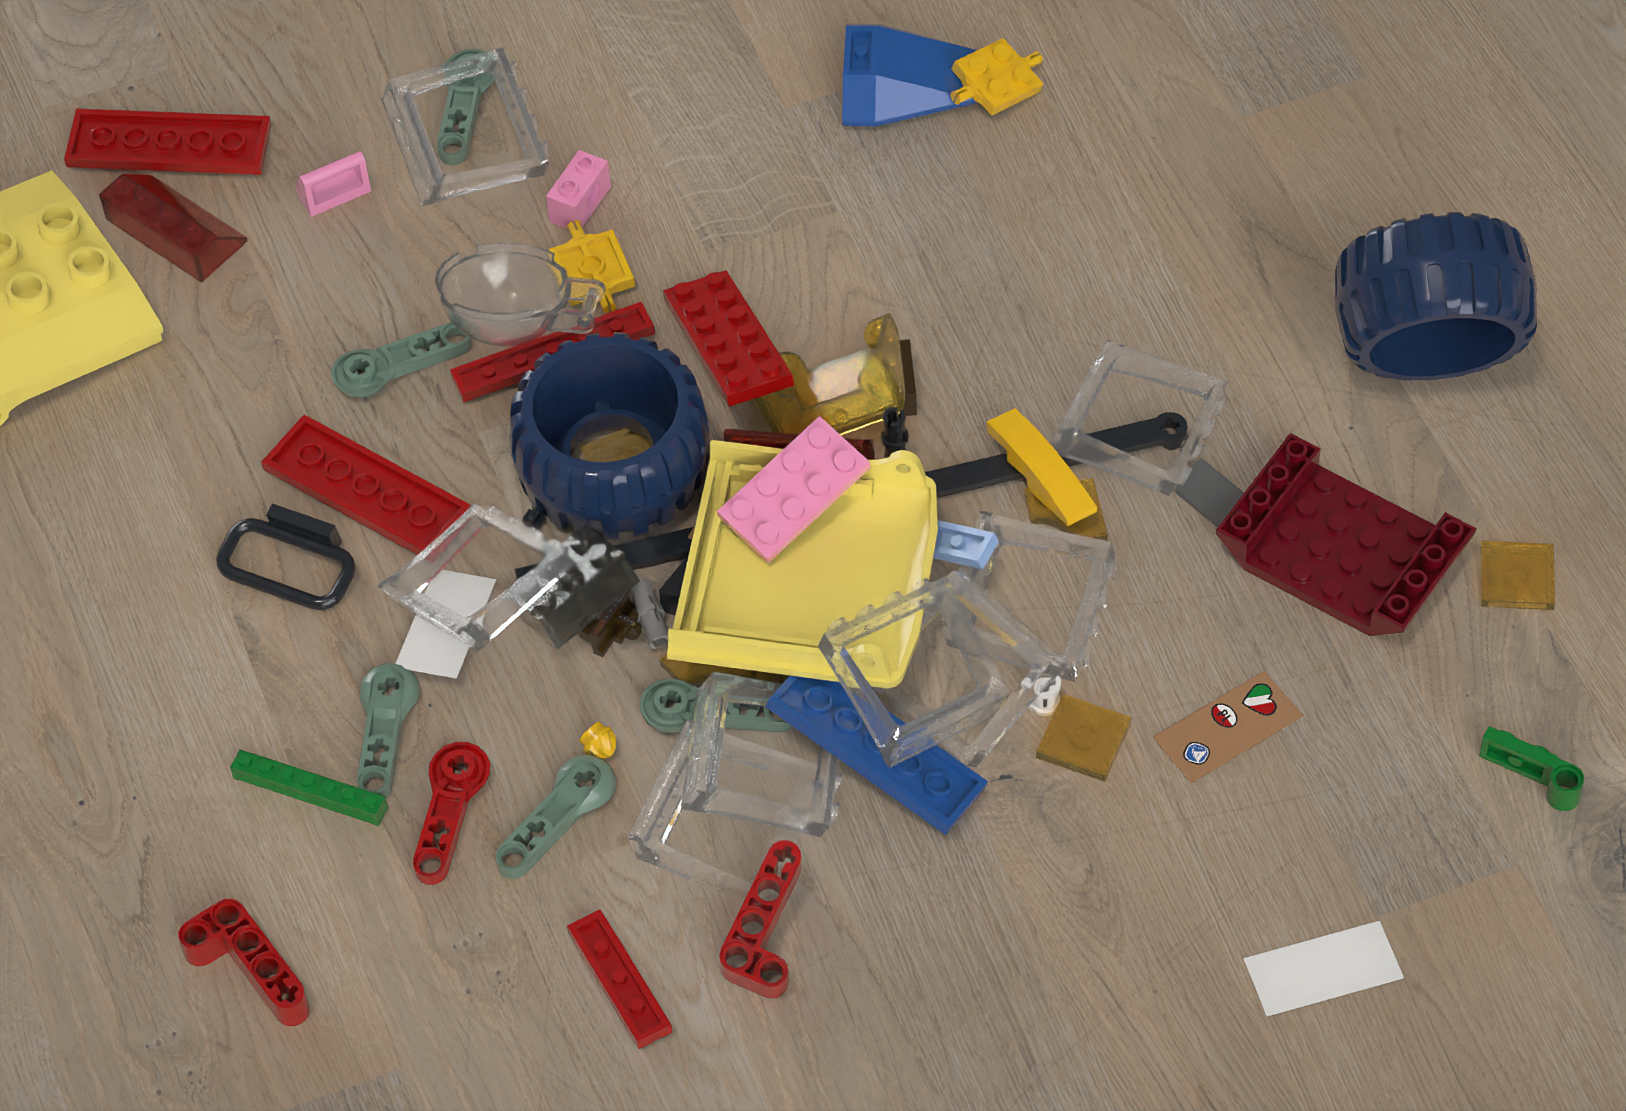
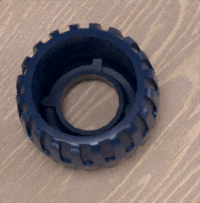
(1435, 296)
(599, 388)

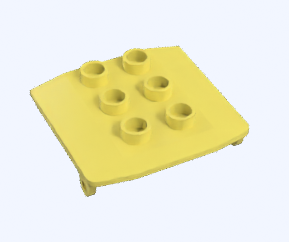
(61, 294)
(853, 555)

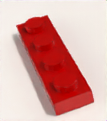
(619, 979)

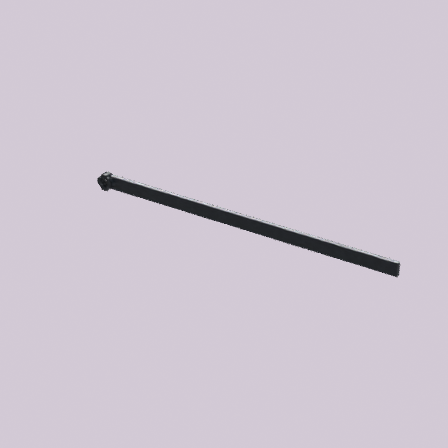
(948, 481)

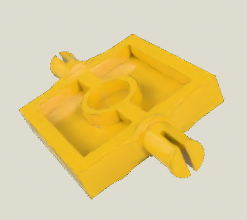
(997, 77)
(595, 258)

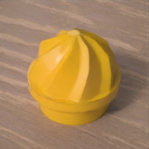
(599, 741)

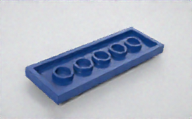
(928, 783)

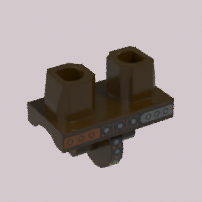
(614, 624)

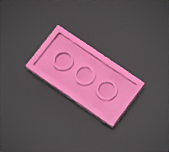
(793, 489)

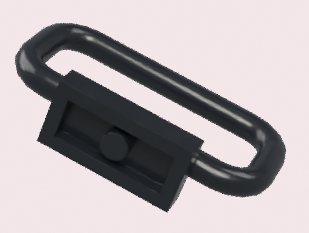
(298, 531)

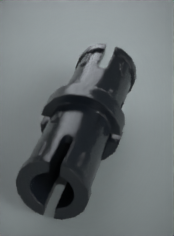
(894, 434)

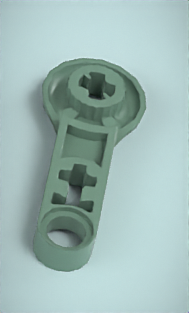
(463, 105)
(395, 360)
(684, 694)
(384, 720)
(558, 811)

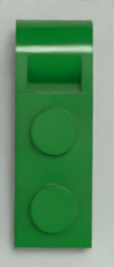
(1536, 764)

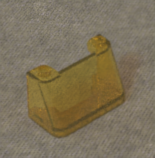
(845, 390)

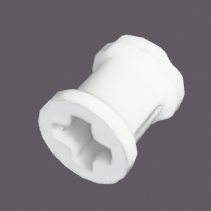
(1052, 696)

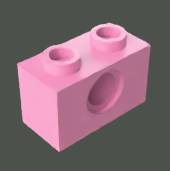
(578, 190)

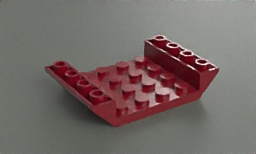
(1339, 542)

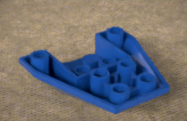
(896, 75)

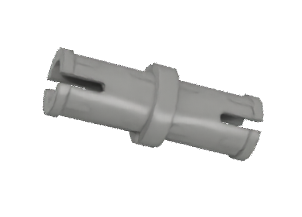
(650, 614)

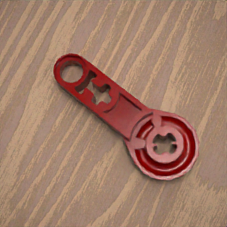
(449, 804)

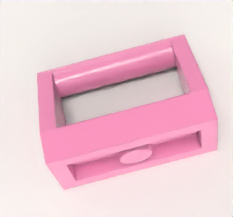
(334, 184)

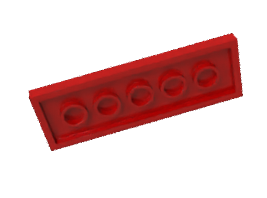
(168, 141)
(728, 338)
(363, 485)

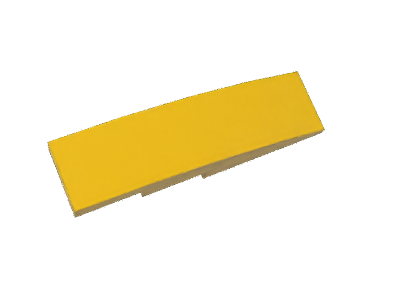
(1043, 467)

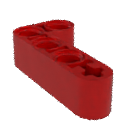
(766, 914)
(254, 964)

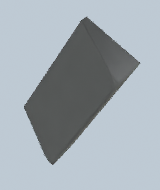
(1209, 492)

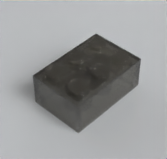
(582, 592)

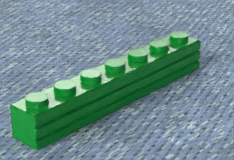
(309, 787)

